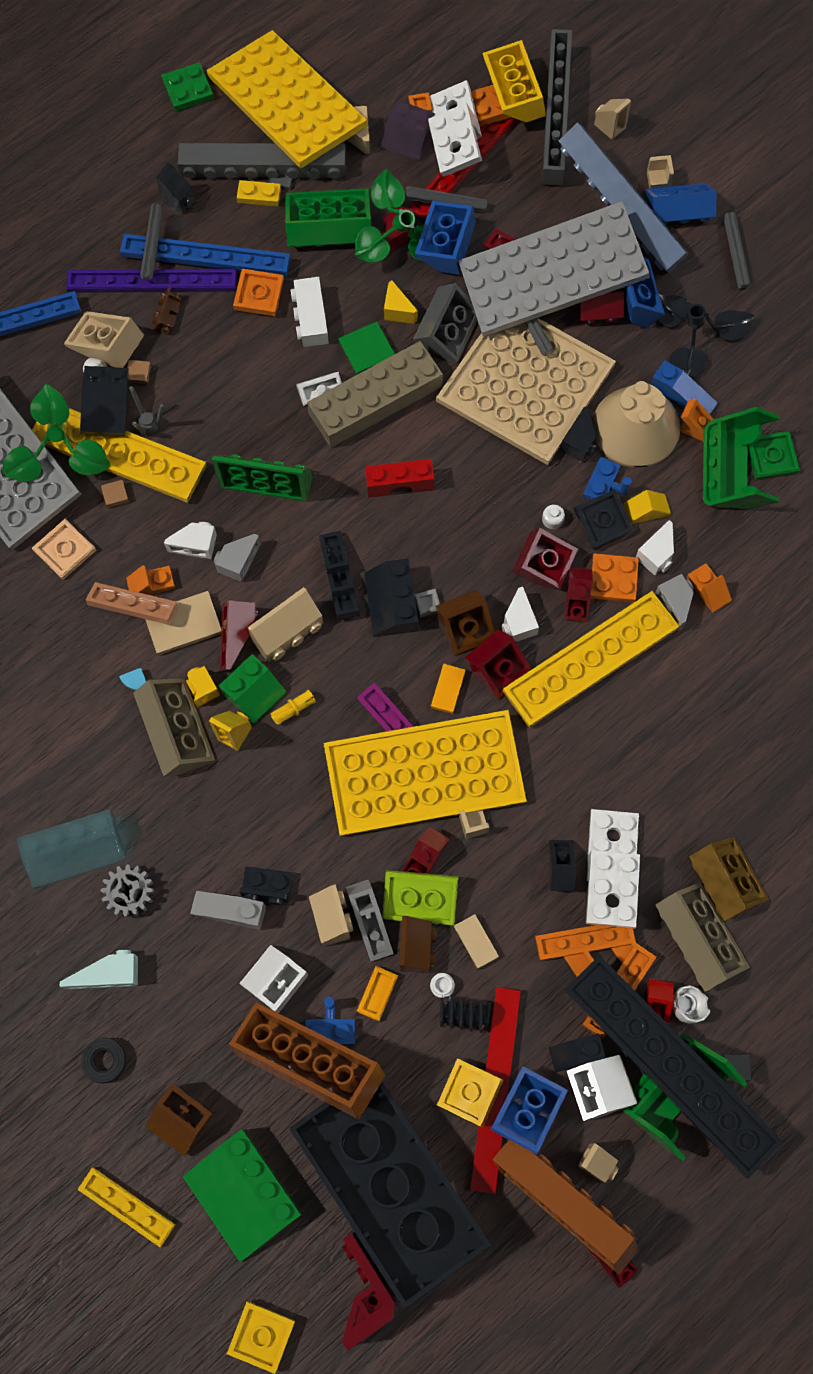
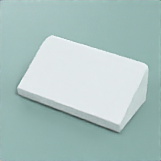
(317, 386)

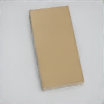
(476, 941)

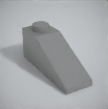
(229, 909)
(369, 920)

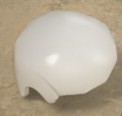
(690, 1005)

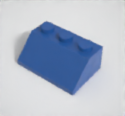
(682, 202)
(446, 236)
(643, 300)

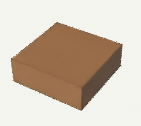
(139, 371)
(114, 493)

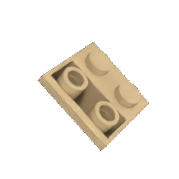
(329, 915)

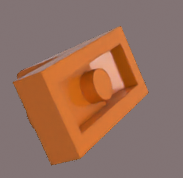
(695, 419)
(151, 581)
(710, 588)

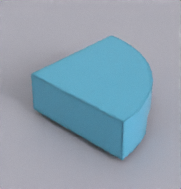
(133, 679)

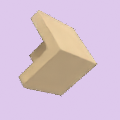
(660, 172)
(473, 823)

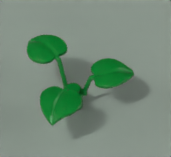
(388, 194)
(52, 409)

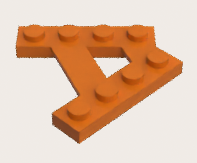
(577, 943)

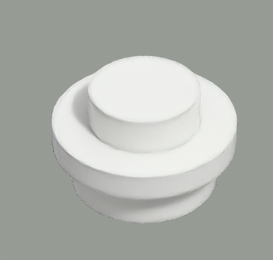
(442, 985)

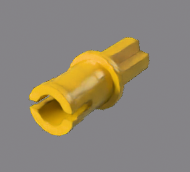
(293, 707)

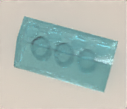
(71, 848)

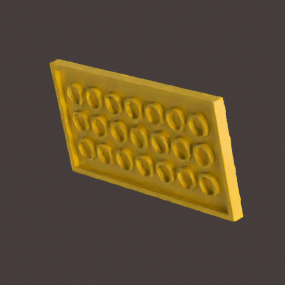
(287, 99)
(424, 772)

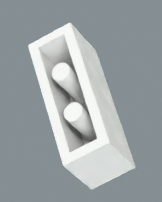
(309, 312)

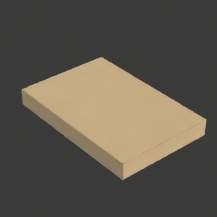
(192, 623)

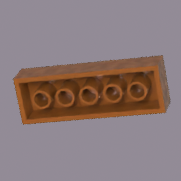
(307, 1060)
(567, 1205)

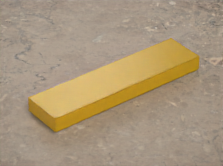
(126, 1207)

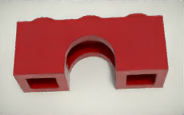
(412, 474)

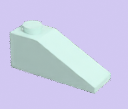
(110, 971)

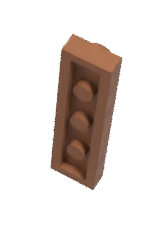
(132, 603)

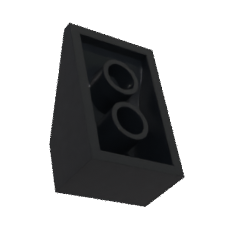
(104, 400)

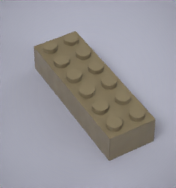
(375, 394)

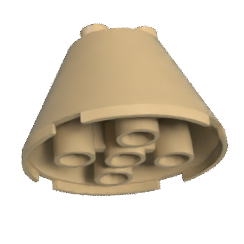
(636, 426)

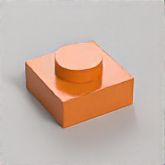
(421, 101)

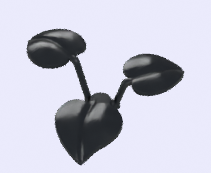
(731, 325)

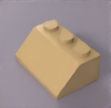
(286, 625)

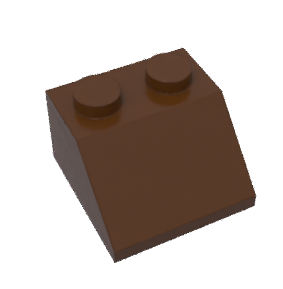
(465, 621)
(415, 945)

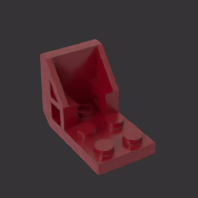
(365, 1317)

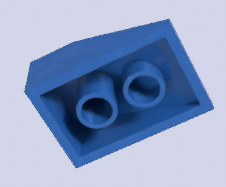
(529, 1110)

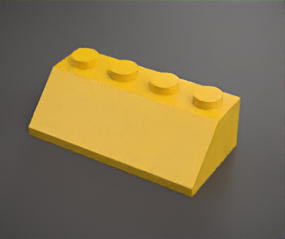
(515, 82)

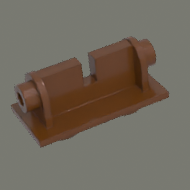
(168, 303)

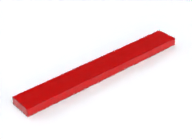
(490, 135)
(498, 1064)

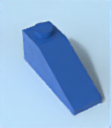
(680, 387)

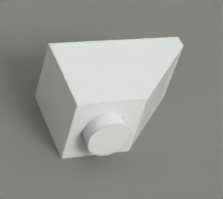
(193, 540)
(658, 550)
(519, 618)

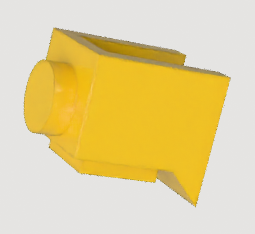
(201, 686)

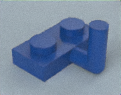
(603, 480)
(338, 1030)

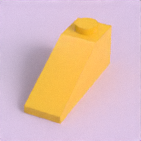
(231, 728)

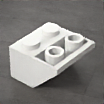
(274, 979)
(602, 1087)

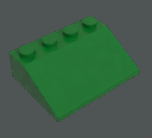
(326, 217)
(263, 477)
(242, 1195)

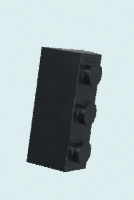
(391, 598)

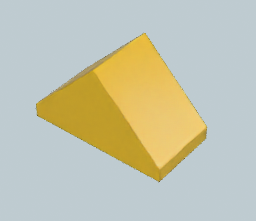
(398, 307)
(646, 507)

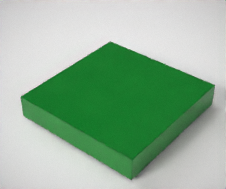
(366, 347)
(773, 456)

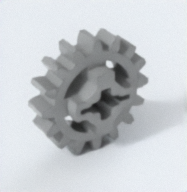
(117, 894)

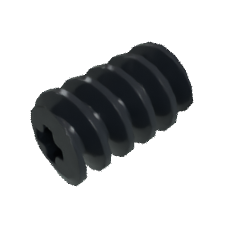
(464, 1014)

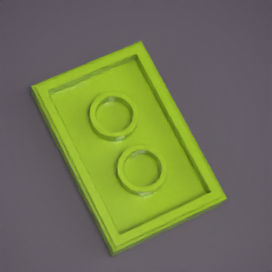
(420, 896)

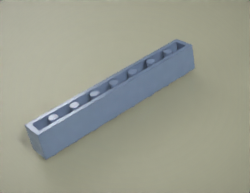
(616, 188)

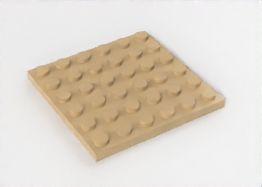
(520, 392)

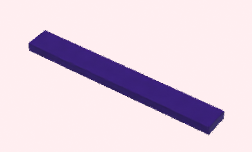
(130, 280)

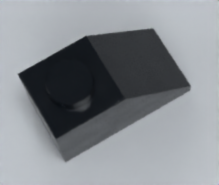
(174, 189)
(580, 438)
(562, 865)
(576, 1052)

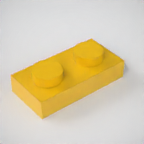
(258, 193)

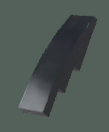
(339, 575)

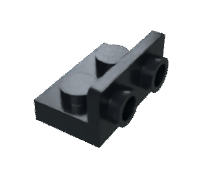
(267, 885)

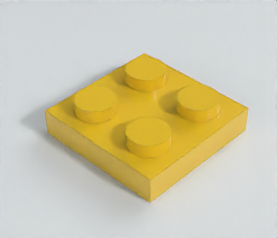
(470, 1092)
(261, 1337)

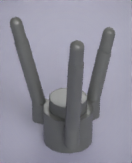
(147, 421)

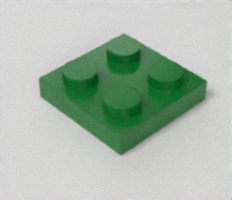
(187, 87)

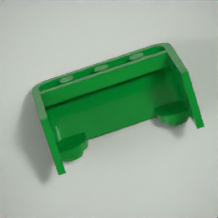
(726, 459)
(656, 1112)

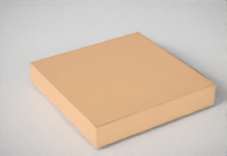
(64, 549)

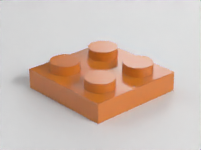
(487, 106)
(258, 292)
(614, 578)

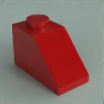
(660, 997)

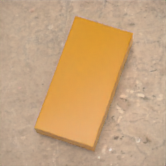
(448, 689)
(377, 993)

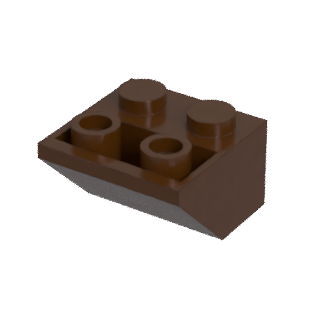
(179, 1119)

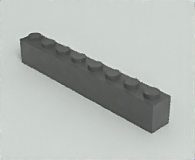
(556, 106)
(255, 161)

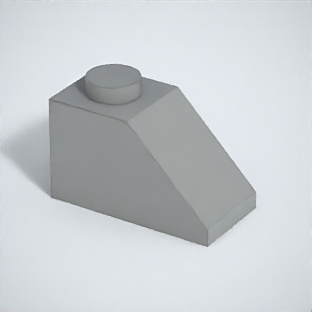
(237, 557)
(676, 598)

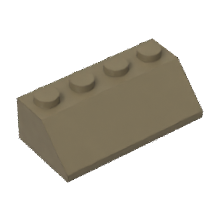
(173, 726)
(702, 936)

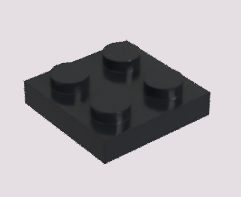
(603, 518)

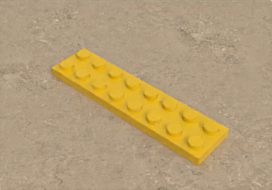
(136, 459)
(590, 659)

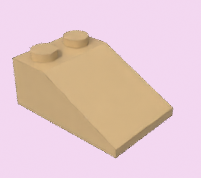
(105, 338)

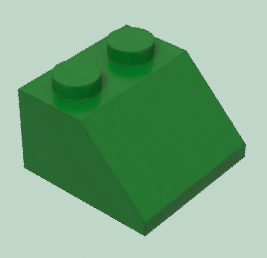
(252, 689)

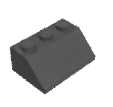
(447, 323)

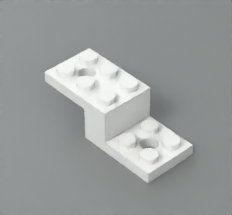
(455, 128)
(612, 869)

